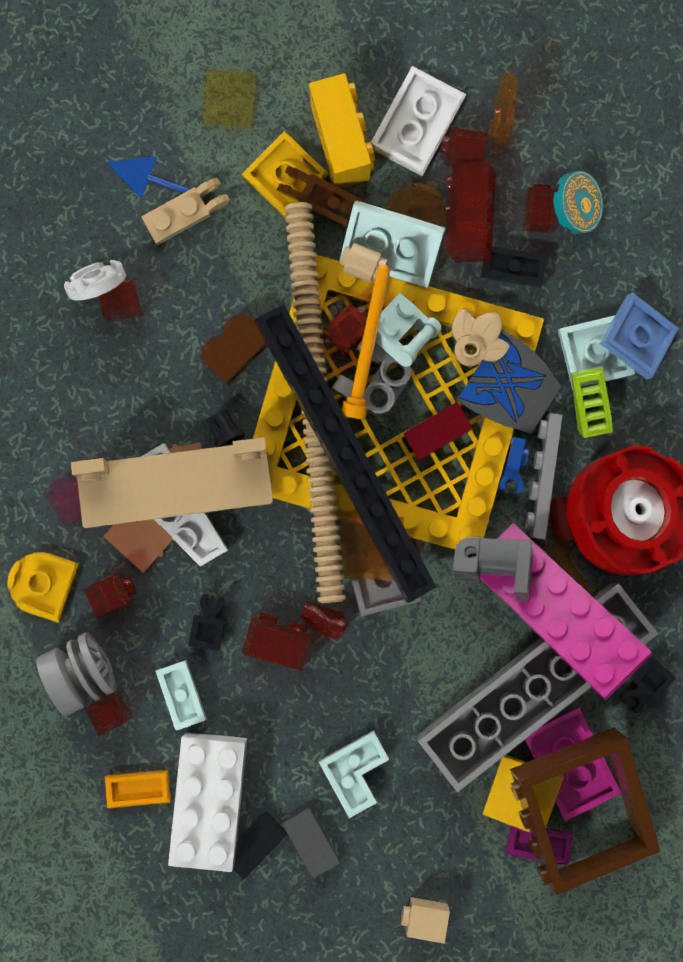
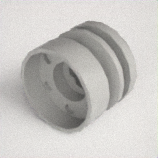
(71, 676)

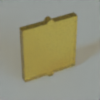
(229, 98)

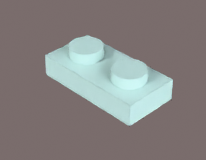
(181, 695)

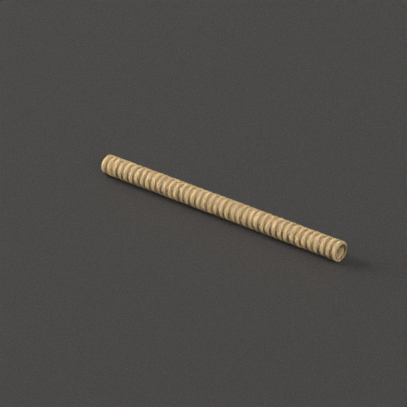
(319, 464)

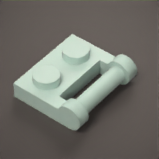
(396, 321)

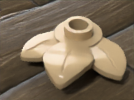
(480, 334)

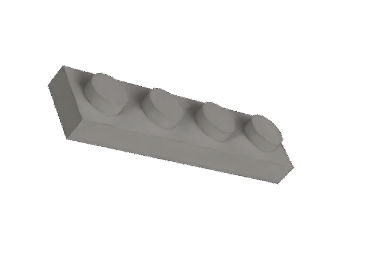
(545, 462)

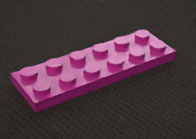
(572, 622)

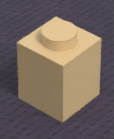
(426, 920)

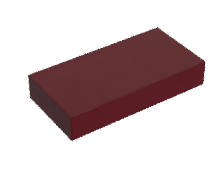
(438, 431)

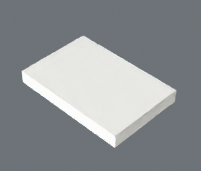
(417, 121)

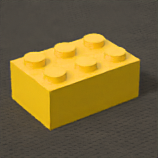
(341, 130)

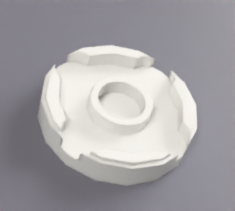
(94, 280)

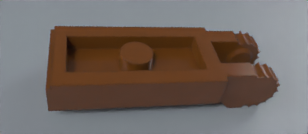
(323, 196)

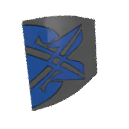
(512, 389)

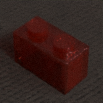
(277, 642)

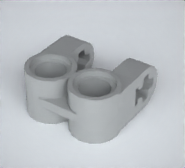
(380, 382)

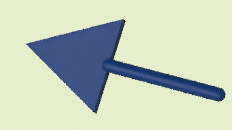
(137, 174)

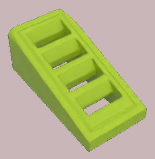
(598, 420)

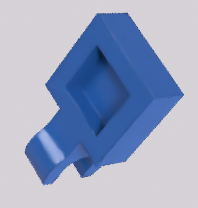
(516, 456)

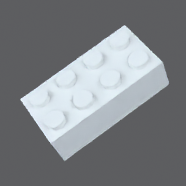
(207, 802)

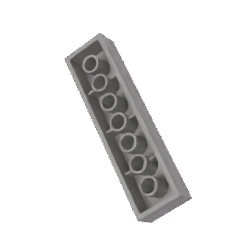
(516, 701)

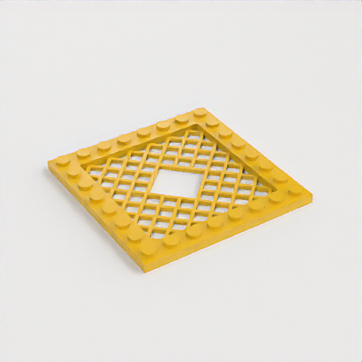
(489, 448)

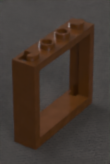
(563, 760)

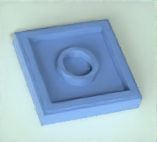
(639, 336)

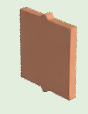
(139, 541)

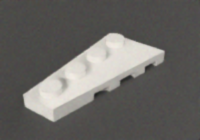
(192, 532)

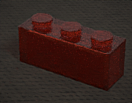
(470, 212)

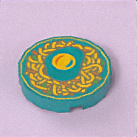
(578, 202)

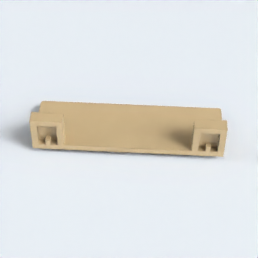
(173, 483)

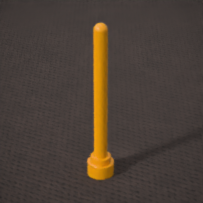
(355, 404)

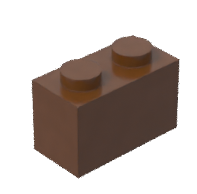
(233, 348)

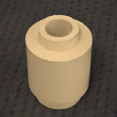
(361, 262)

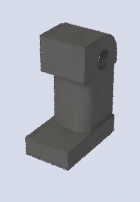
(495, 557)

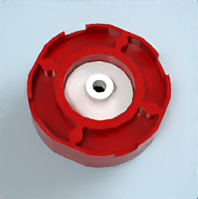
(628, 511)

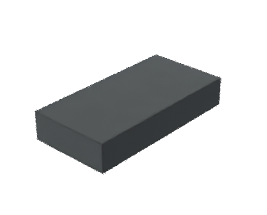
(311, 842)

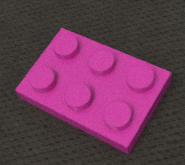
(584, 785)

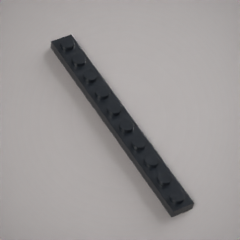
(345, 453)

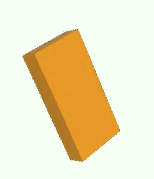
(137, 788)

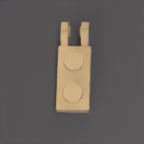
(183, 211)

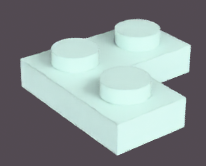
(346, 771)

